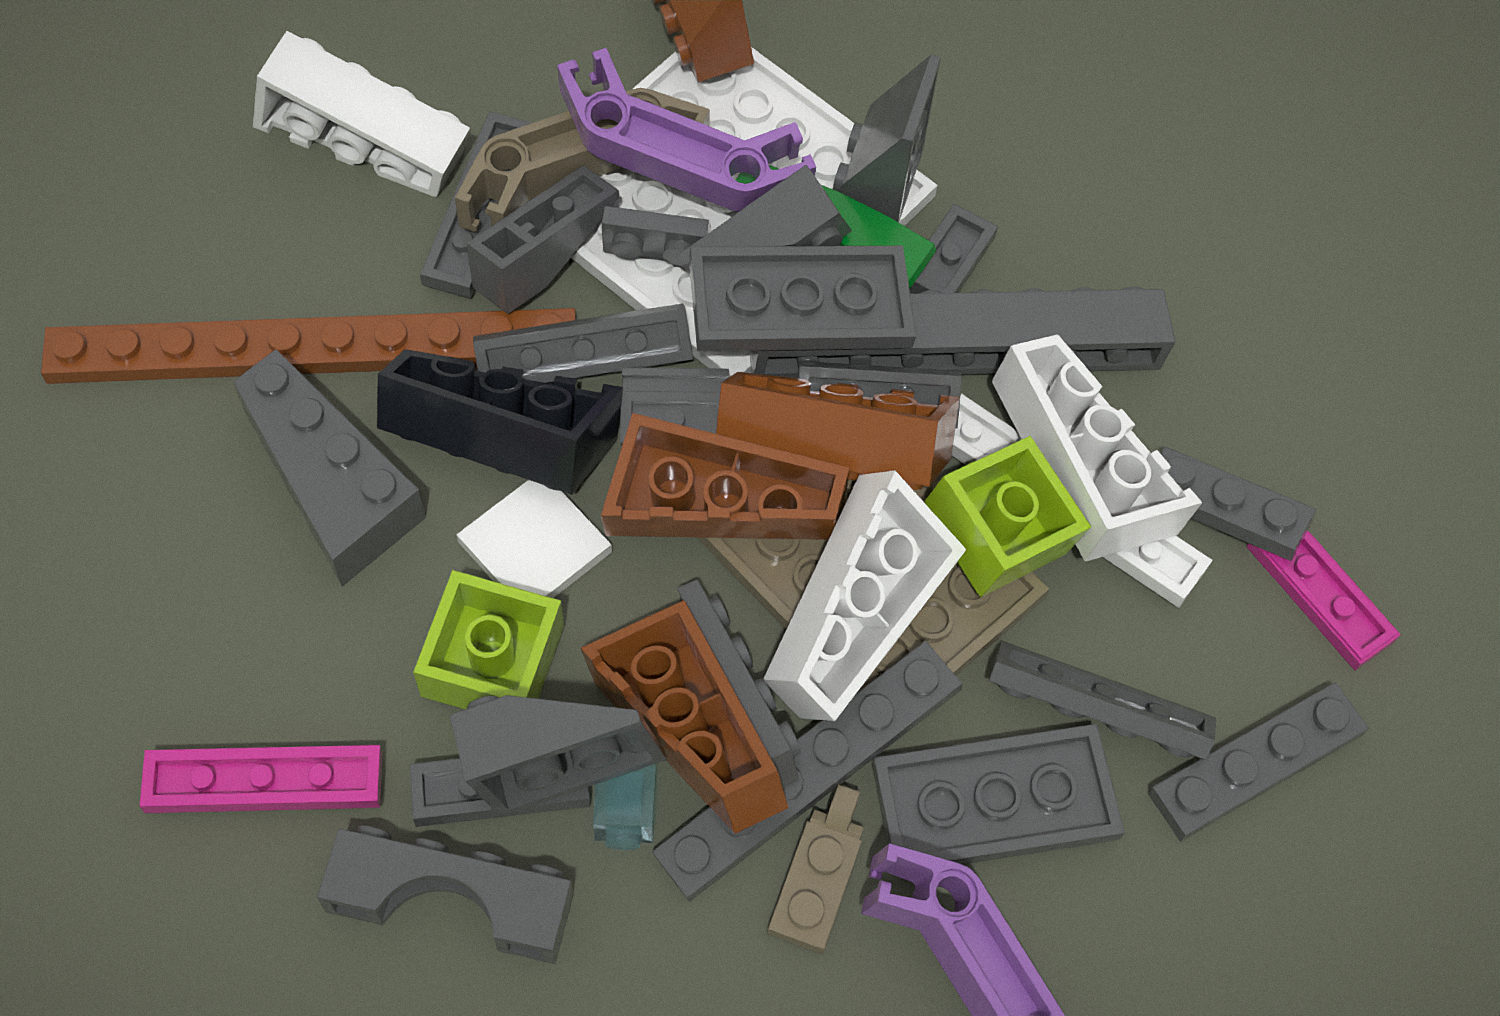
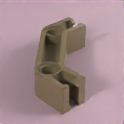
(539, 158)

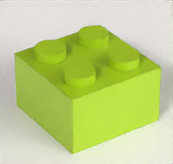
(1007, 515)
(488, 642)

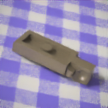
(819, 875)

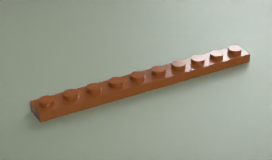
(235, 346)

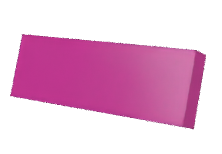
(1331, 601)

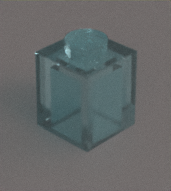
(625, 809)

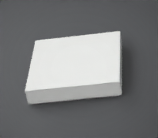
(535, 541)

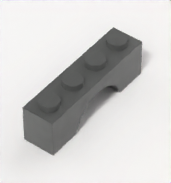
(375, 875)

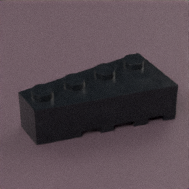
(499, 418)

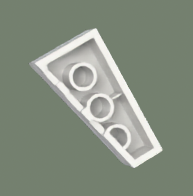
(356, 116)
(1091, 449)
(862, 595)

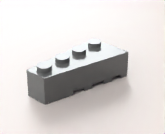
(332, 471)

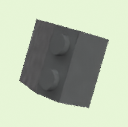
(890, 143)
(541, 749)

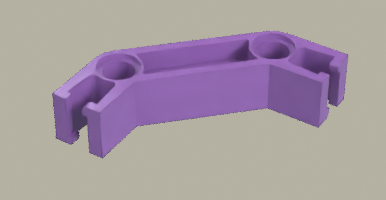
(673, 146)
(970, 943)

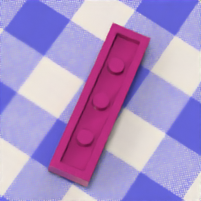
(261, 779)

